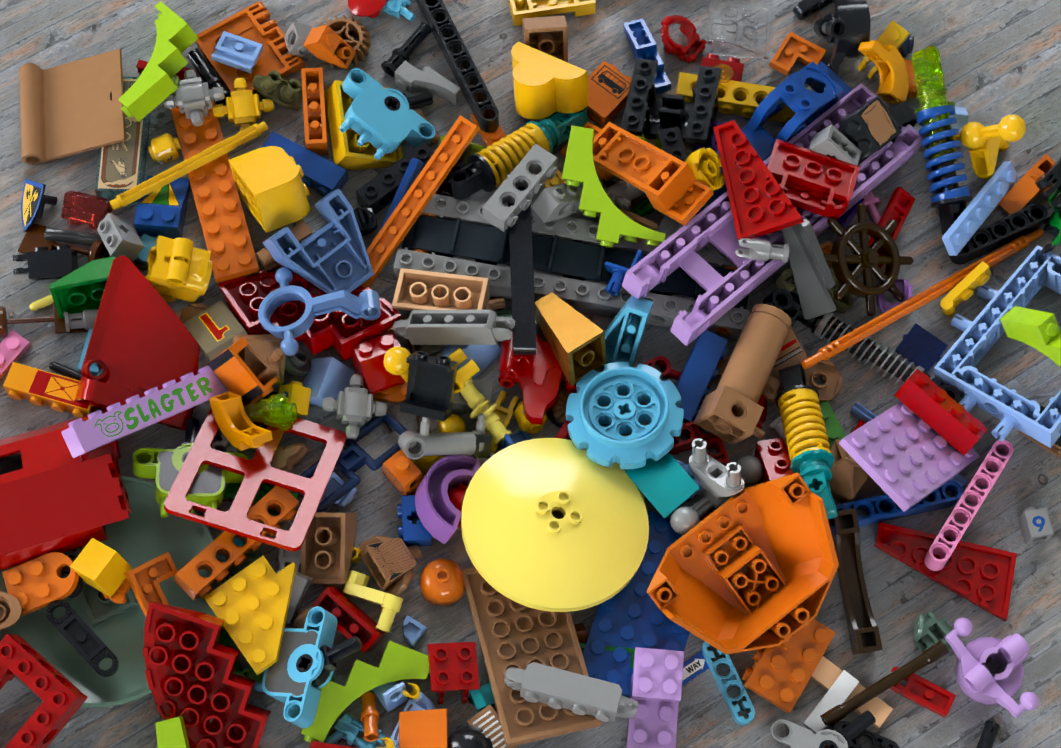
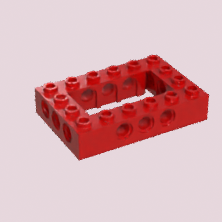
(59, 695)

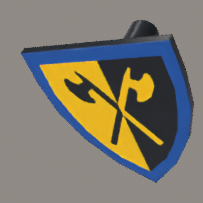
(33, 202)

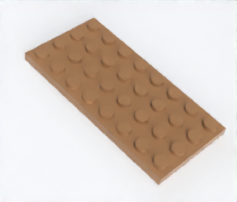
(514, 638)

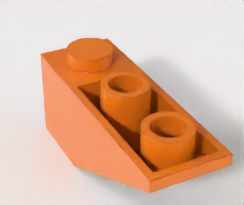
(1025, 189)

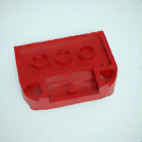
(813, 179)

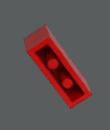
(350, 618)

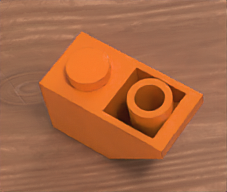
(329, 46)

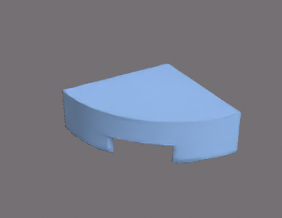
(413, 631)

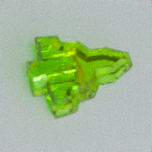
(273, 412)

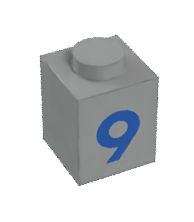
(1035, 525)

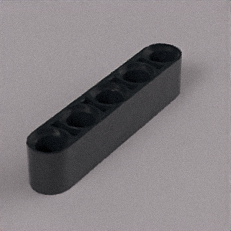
(1006, 228)

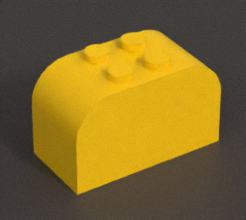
(271, 186)

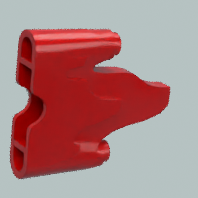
(536, 376)

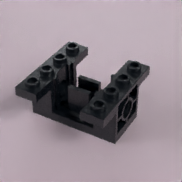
(649, 114)

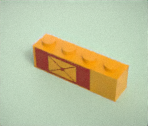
(45, 389)

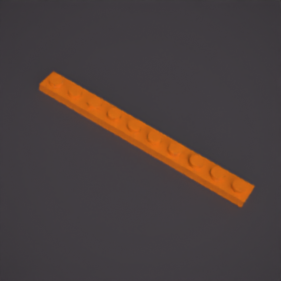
(419, 195)

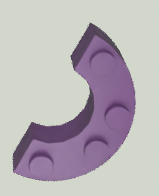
(432, 499)

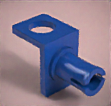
(618, 274)

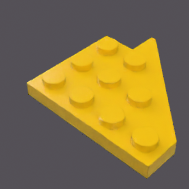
(255, 610)

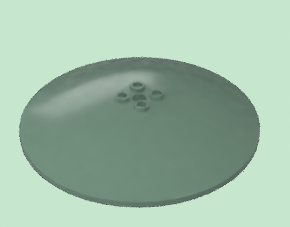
(120, 625)

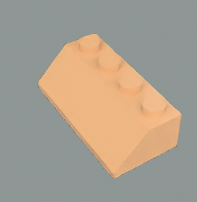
(440, 291)

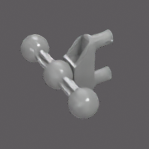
(718, 484)

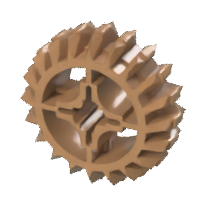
(344, 28)

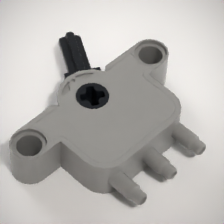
(839, 738)

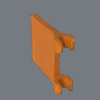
(423, 729)

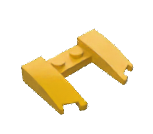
(538, 8)

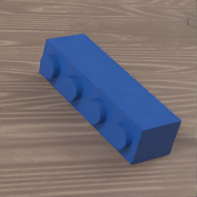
(318, 172)
(698, 371)

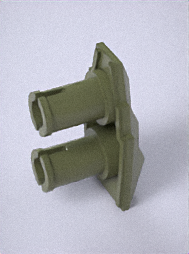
(278, 89)

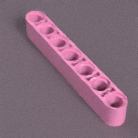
(964, 512)

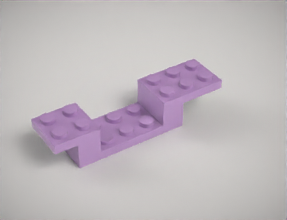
(658, 690)

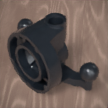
(845, 29)

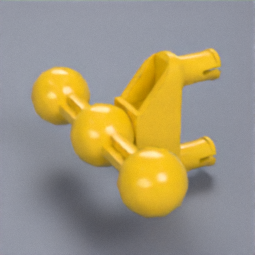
(987, 141)
(396, 364)

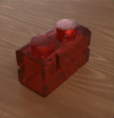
(85, 209)

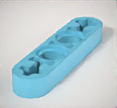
(724, 682)

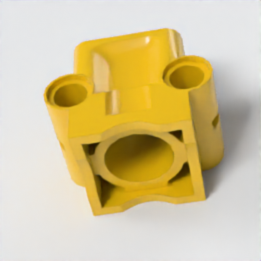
(178, 269)

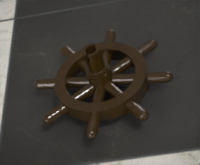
(865, 259)

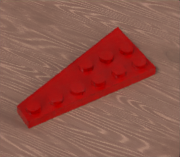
(972, 571)

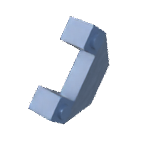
(332, 255)

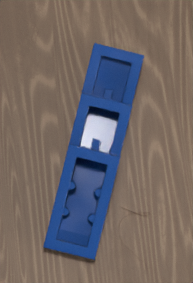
(645, 47)

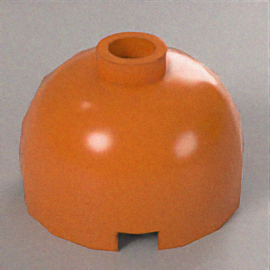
(442, 582)

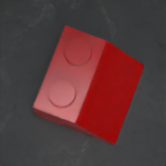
(369, 363)

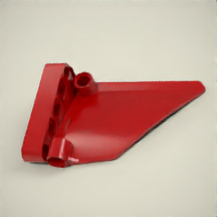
(135, 344)

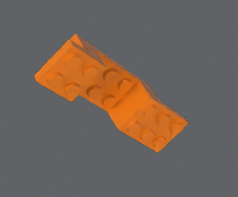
(657, 173)

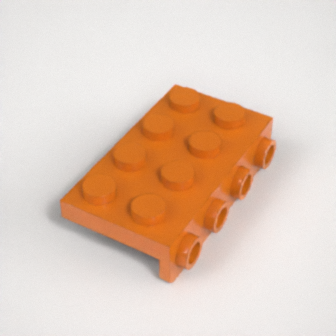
(785, 669)

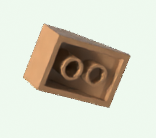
(329, 547)

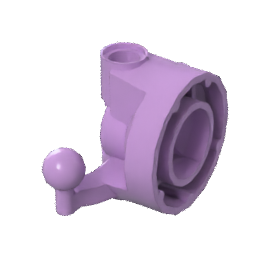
(977, 680)

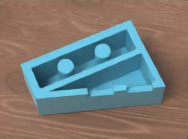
(627, 331)

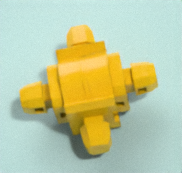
(243, 106)

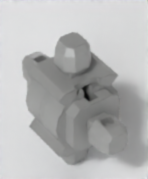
(194, 97)
(354, 406)

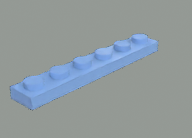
(979, 208)

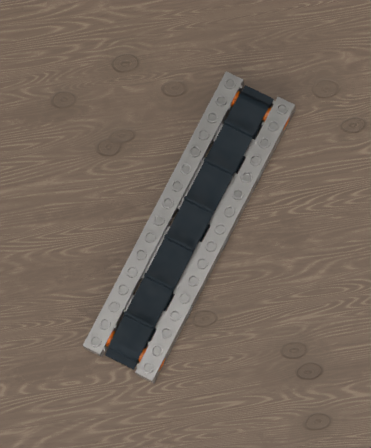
(566, 261)

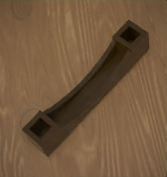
(860, 620)

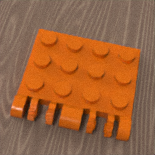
(247, 25)

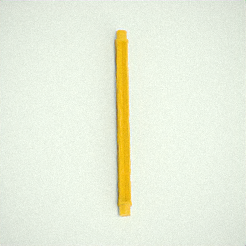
(188, 165)

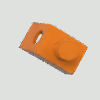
(402, 473)

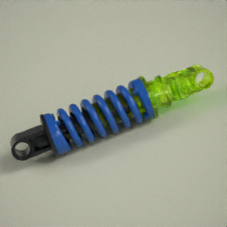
(938, 138)

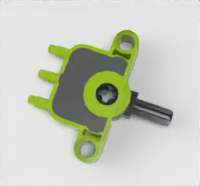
(166, 463)

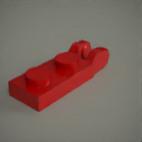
(925, 694)

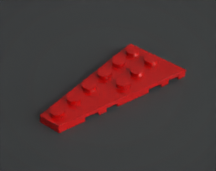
(754, 194)

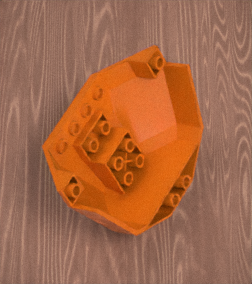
(750, 568)

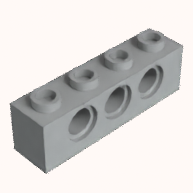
(535, 160)
(558, 202)

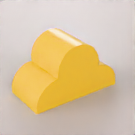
(546, 84)

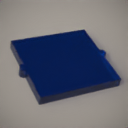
(921, 347)

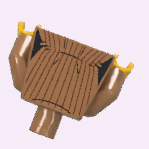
(388, 562)

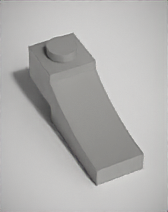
(428, 81)

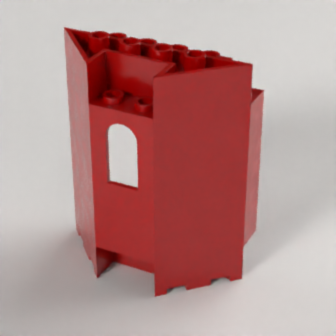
(57, 498)

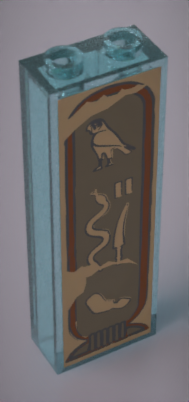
(123, 163)

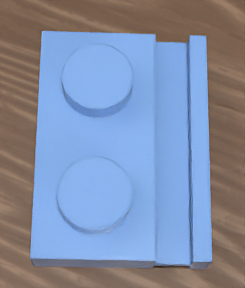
(237, 52)

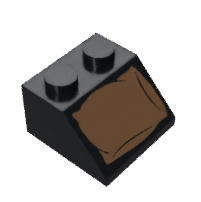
(869, 126)

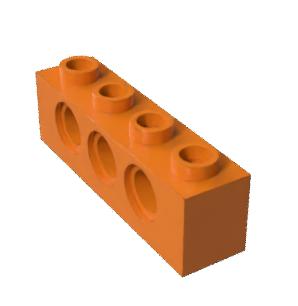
(314, 110)

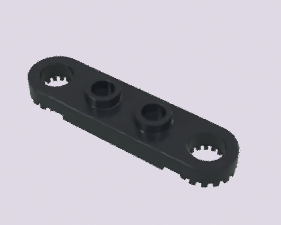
(82, 638)

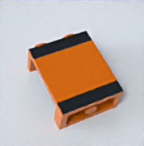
(238, 376)

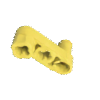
(357, 587)

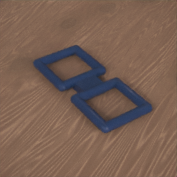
(355, 458)

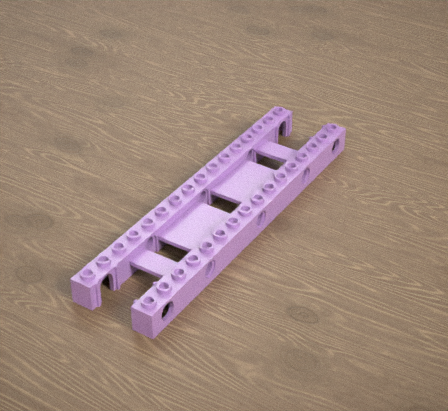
(717, 226)

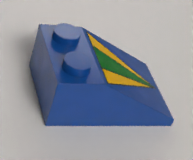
(163, 210)

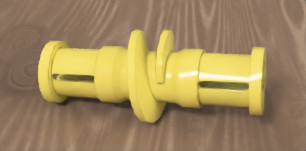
(480, 406)

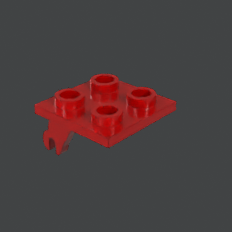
(453, 668)

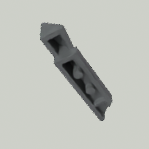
(809, 270)

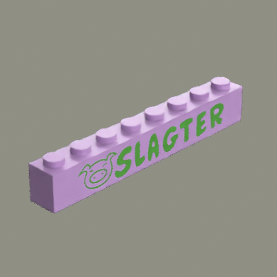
(142, 412)

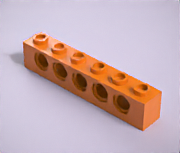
(196, 585)

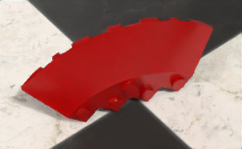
(328, 330)
(196, 679)

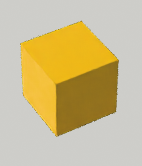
(101, 567)

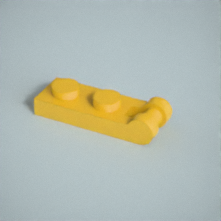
(965, 289)

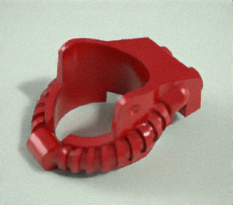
(694, 45)

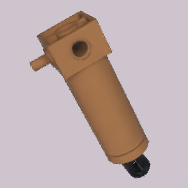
(733, 407)

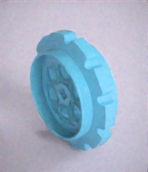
(624, 415)

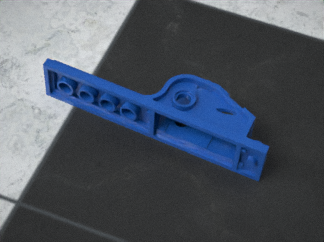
(804, 102)

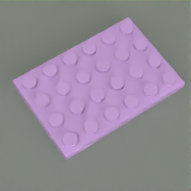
(905, 455)

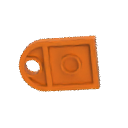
(40, 582)

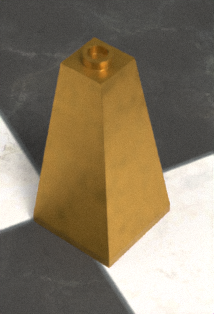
(572, 337)

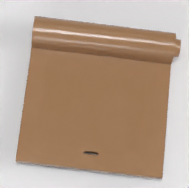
(71, 107)

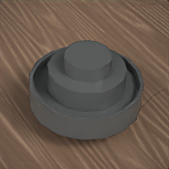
(298, 364)

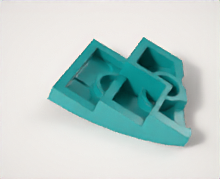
(663, 483)

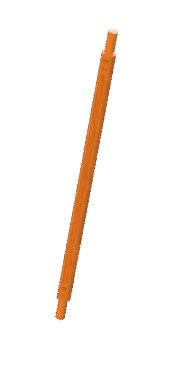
(918, 300)

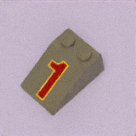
(214, 329)

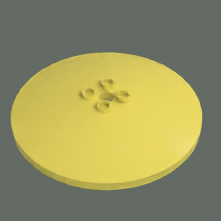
(546, 559)

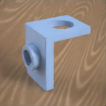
(390, 695)

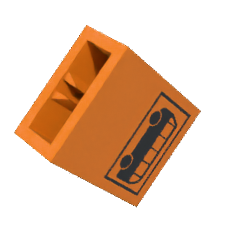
(606, 93)

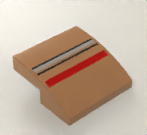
(790, 353)

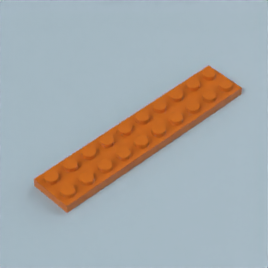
(217, 200)

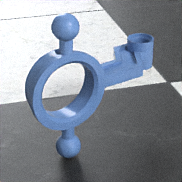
(365, 306)

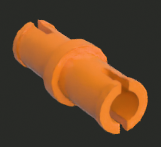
(369, 717)

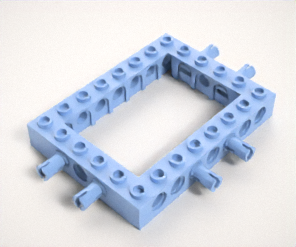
(978, 390)

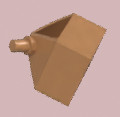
(547, 35)
(263, 357)
(846, 475)

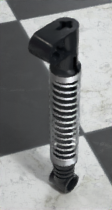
(833, 328)

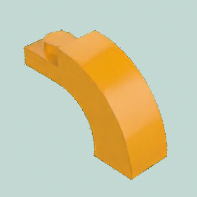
(891, 68)
(235, 423)

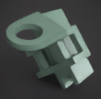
(930, 636)

